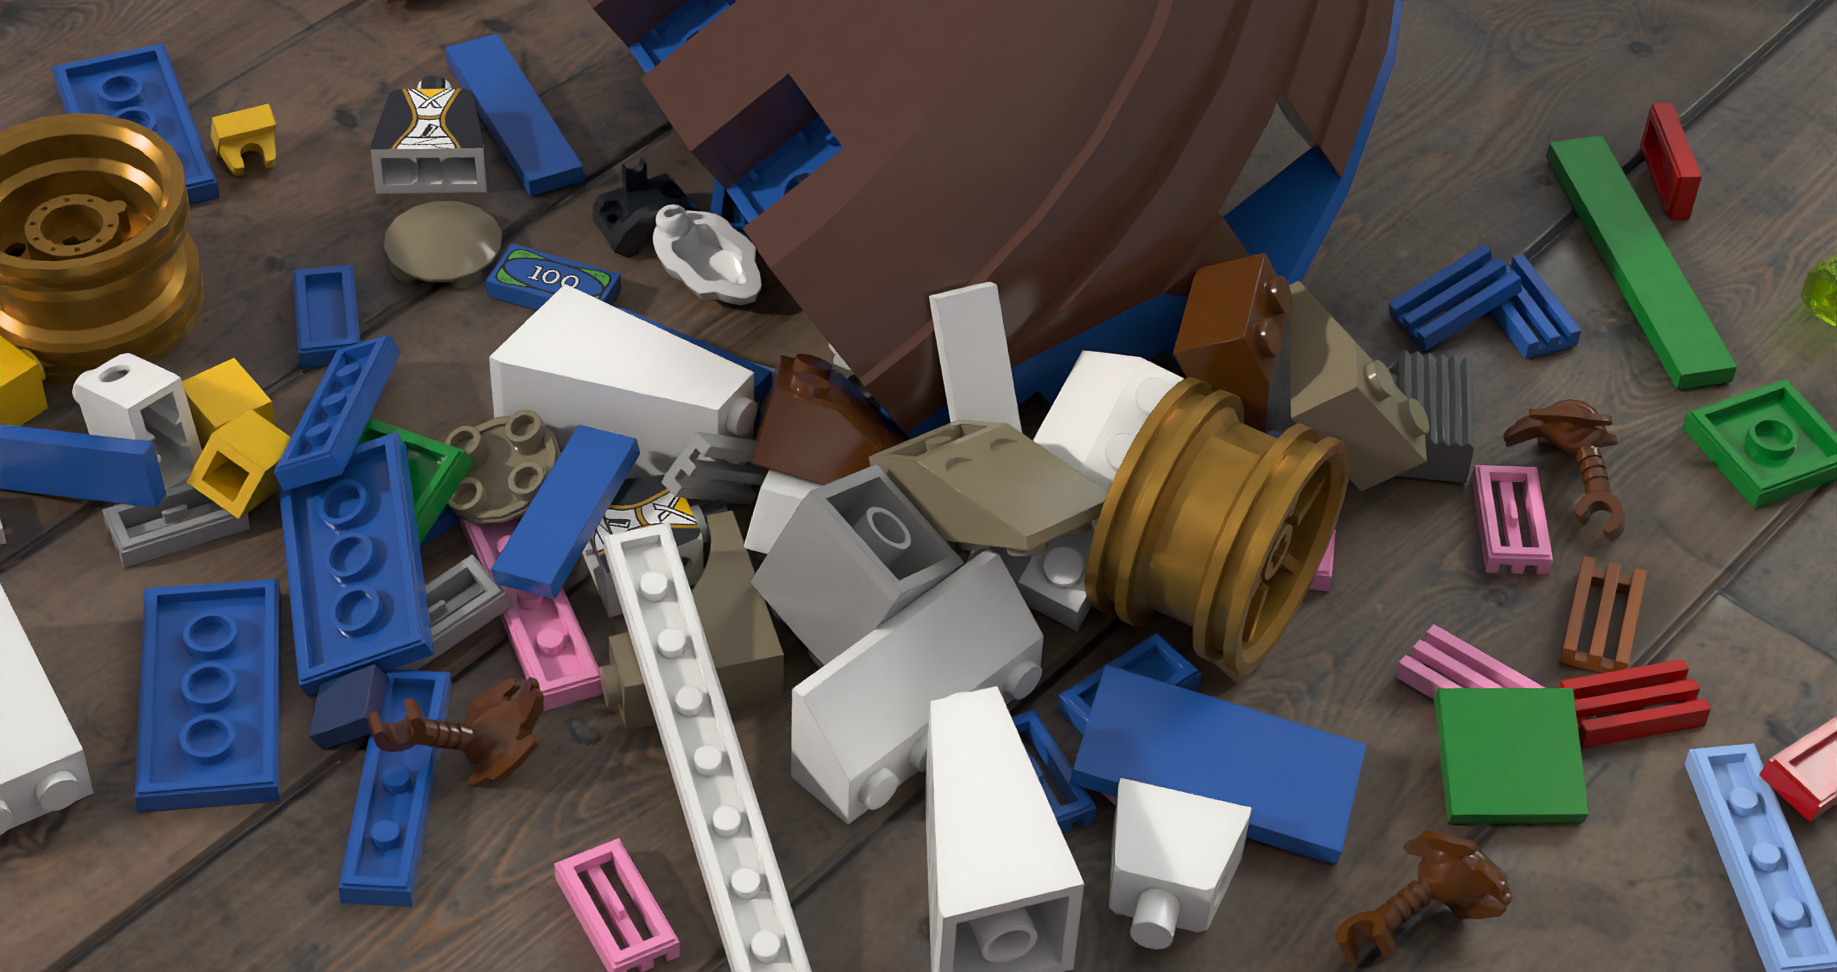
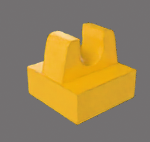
(243, 132)

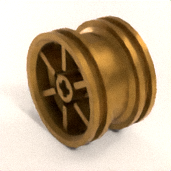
(94, 243)
(1216, 524)

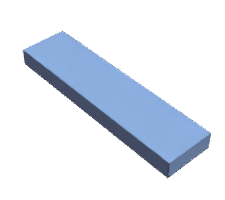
(1762, 860)

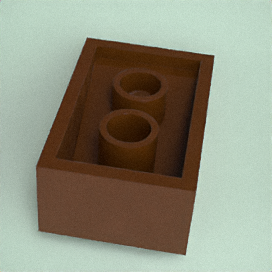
(1238, 334)
(819, 423)

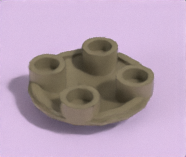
(443, 243)
(508, 466)

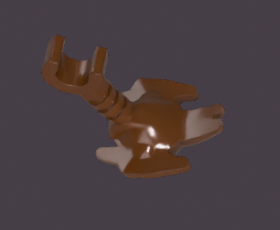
(1581, 432)
(493, 734)
(1450, 873)

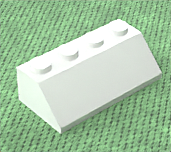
(1090, 431)
(867, 711)

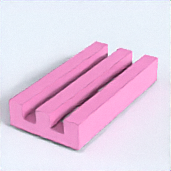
(1513, 553)
(1457, 661)
(637, 951)

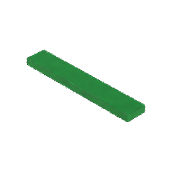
(1641, 263)

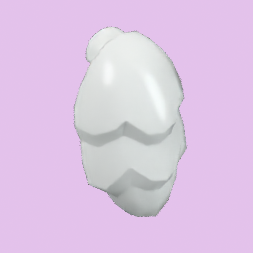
(707, 255)

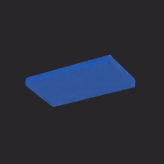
(145, 90)
(356, 567)
(209, 696)
(1193, 743)

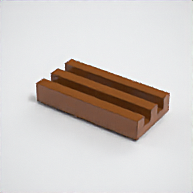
(1610, 582)

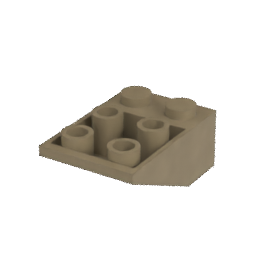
(992, 487)

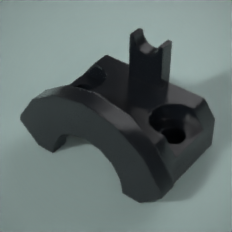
(630, 212)

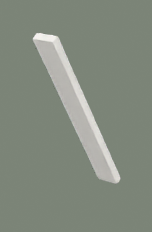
(704, 754)

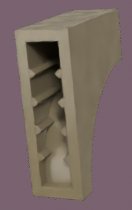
(734, 625)

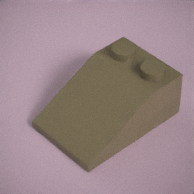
(1350, 396)

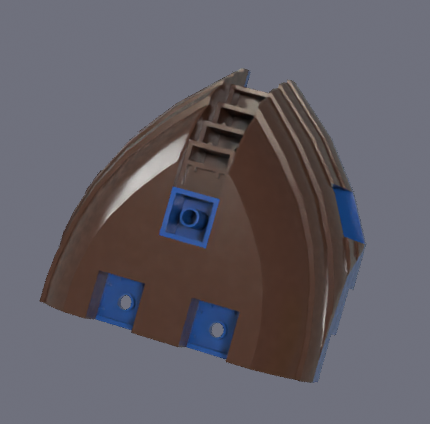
(1016, 149)

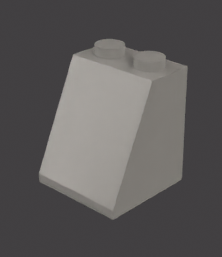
(851, 562)

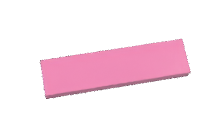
(540, 628)

